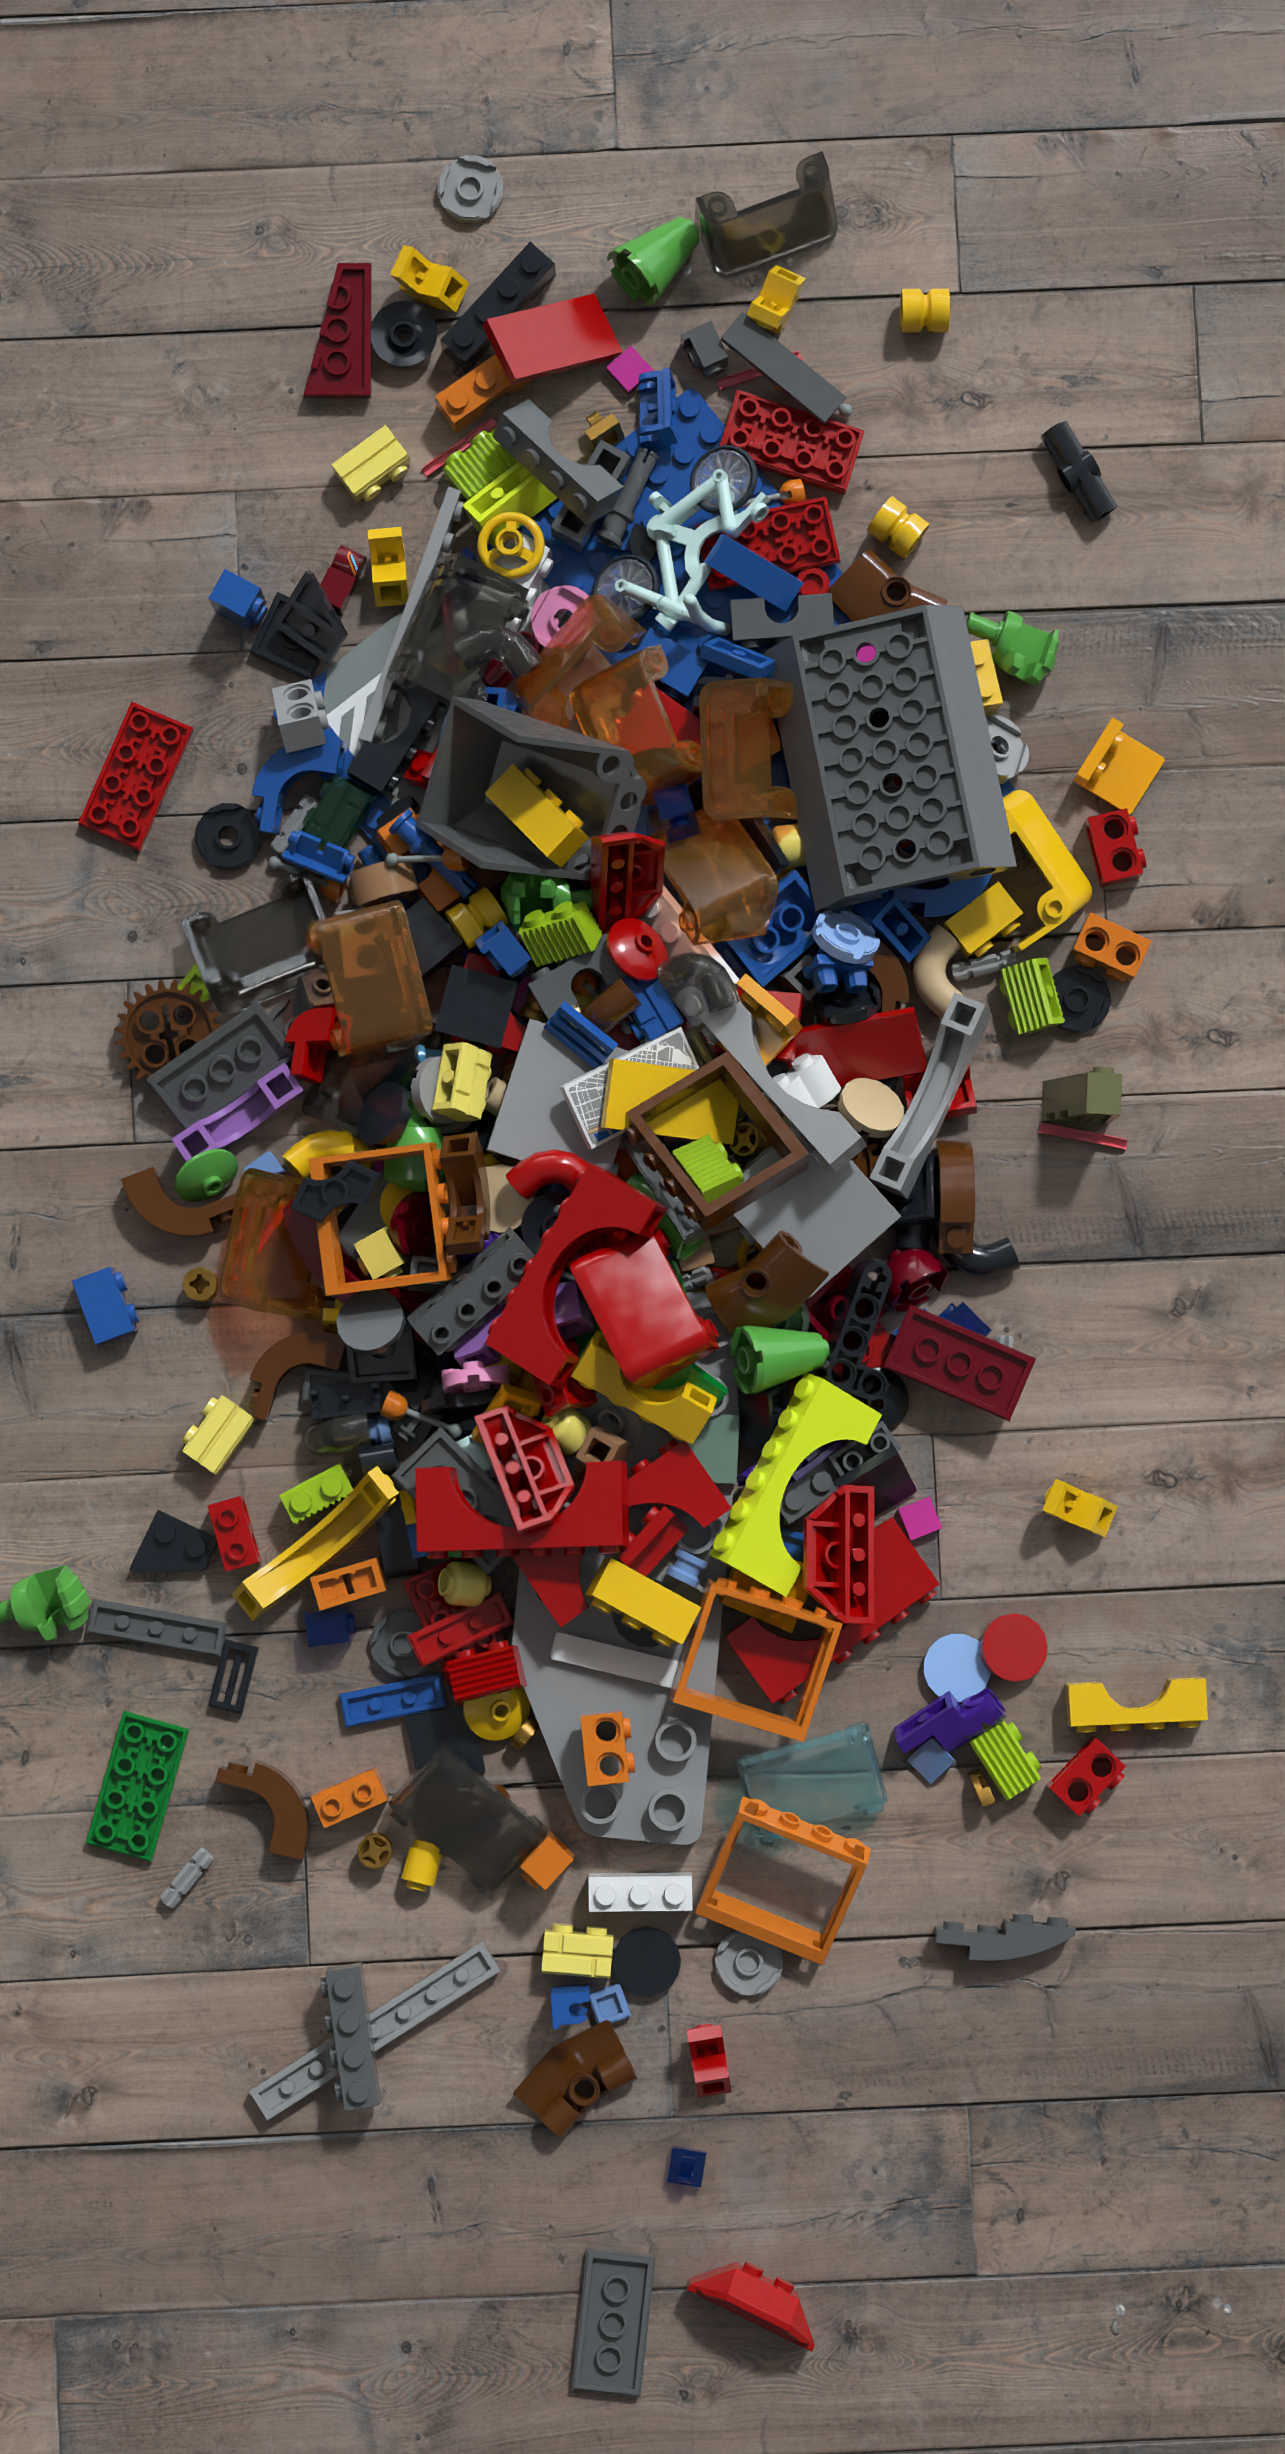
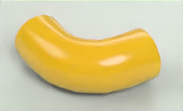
(321, 1145)

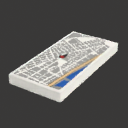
(587, 1093)

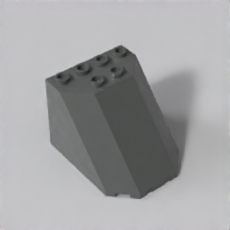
(481, 744)

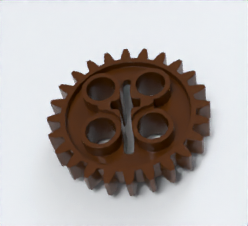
(138, 1038)

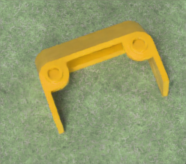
(1068, 883)

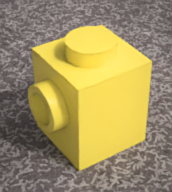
(379, 1255)

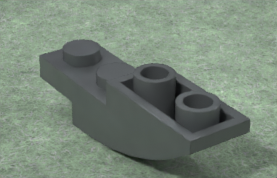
(819, 1482)
(1019, 1937)

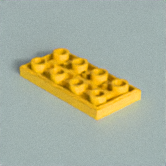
(704, 1113)

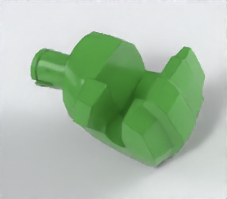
(1017, 646)
(531, 892)
(411, 1171)
(47, 1602)

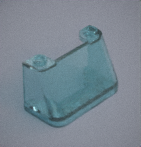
(816, 1777)

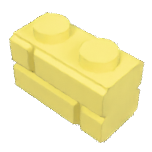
(372, 465)
(462, 1082)
(218, 1434)
(577, 1952)

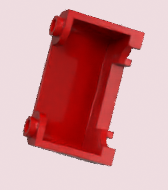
(643, 1308)

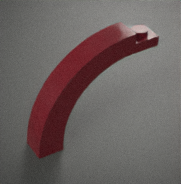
(305, 1240)

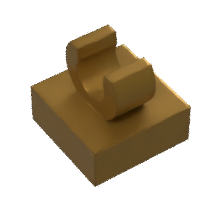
(603, 429)

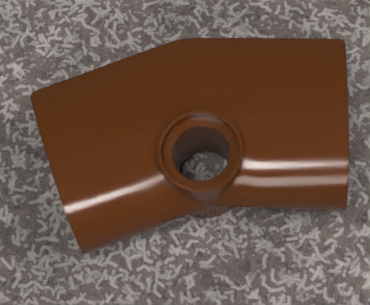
(864, 588)
(787, 1286)
(589, 2056)

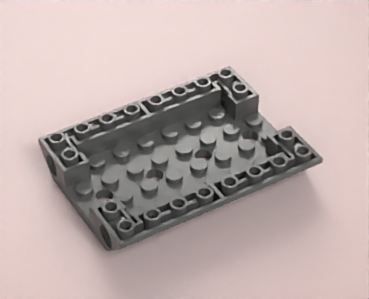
(932, 742)

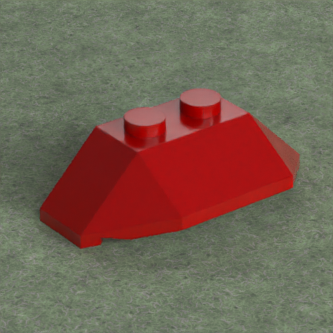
(624, 876)
(525, 1466)
(841, 1554)
(756, 2299)

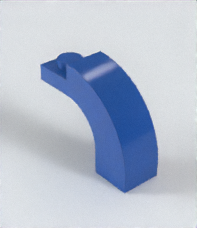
(284, 769)
(942, 897)

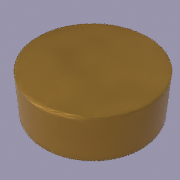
(524, 1733)

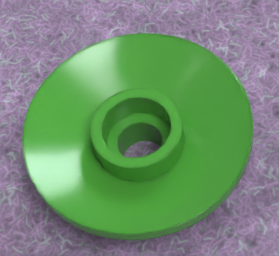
(206, 1175)

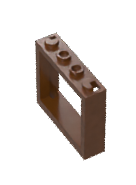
(758, 1108)

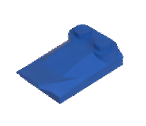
(786, 935)

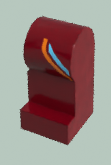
(343, 577)

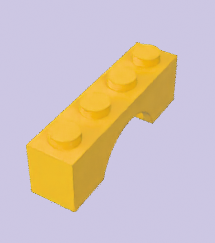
(678, 1410)
(1180, 1701)

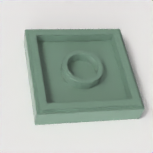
(718, 1447)

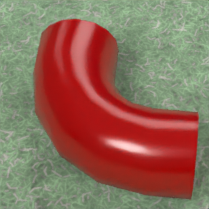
(545, 1168)

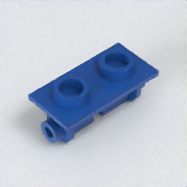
(304, 852)

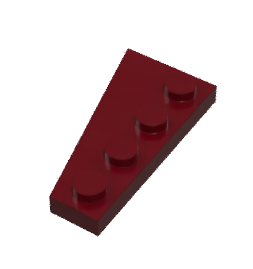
(344, 347)

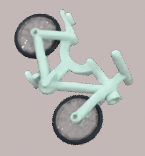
(719, 485)

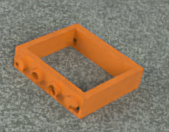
(329, 1231)
(746, 1714)
(762, 1923)

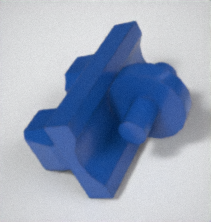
(827, 969)

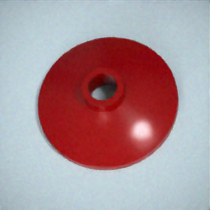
(636, 949)

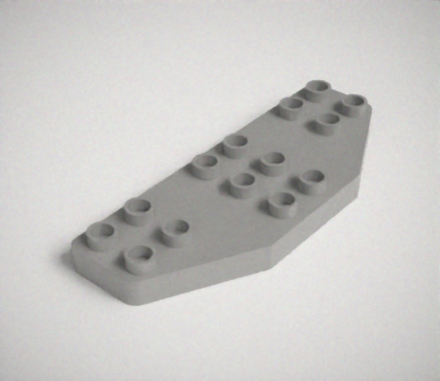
(668, 1739)

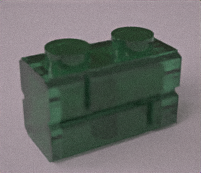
(338, 812)

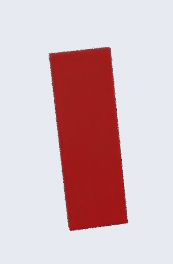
(459, 1630)

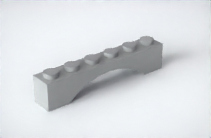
(952, 1053)
(827, 1131)

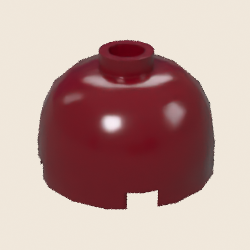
(913, 1276)

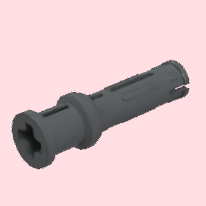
(622, 514)

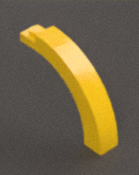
(318, 1546)

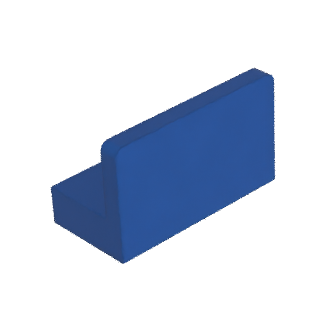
(735, 660)

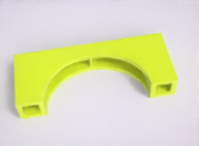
(752, 1533)

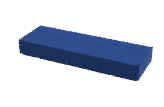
(753, 572)
(393, 1700)

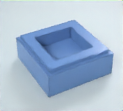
(609, 2004)

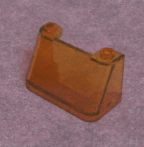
(593, 622)
(627, 712)
(738, 749)
(721, 880)
(372, 978)
(259, 1258)

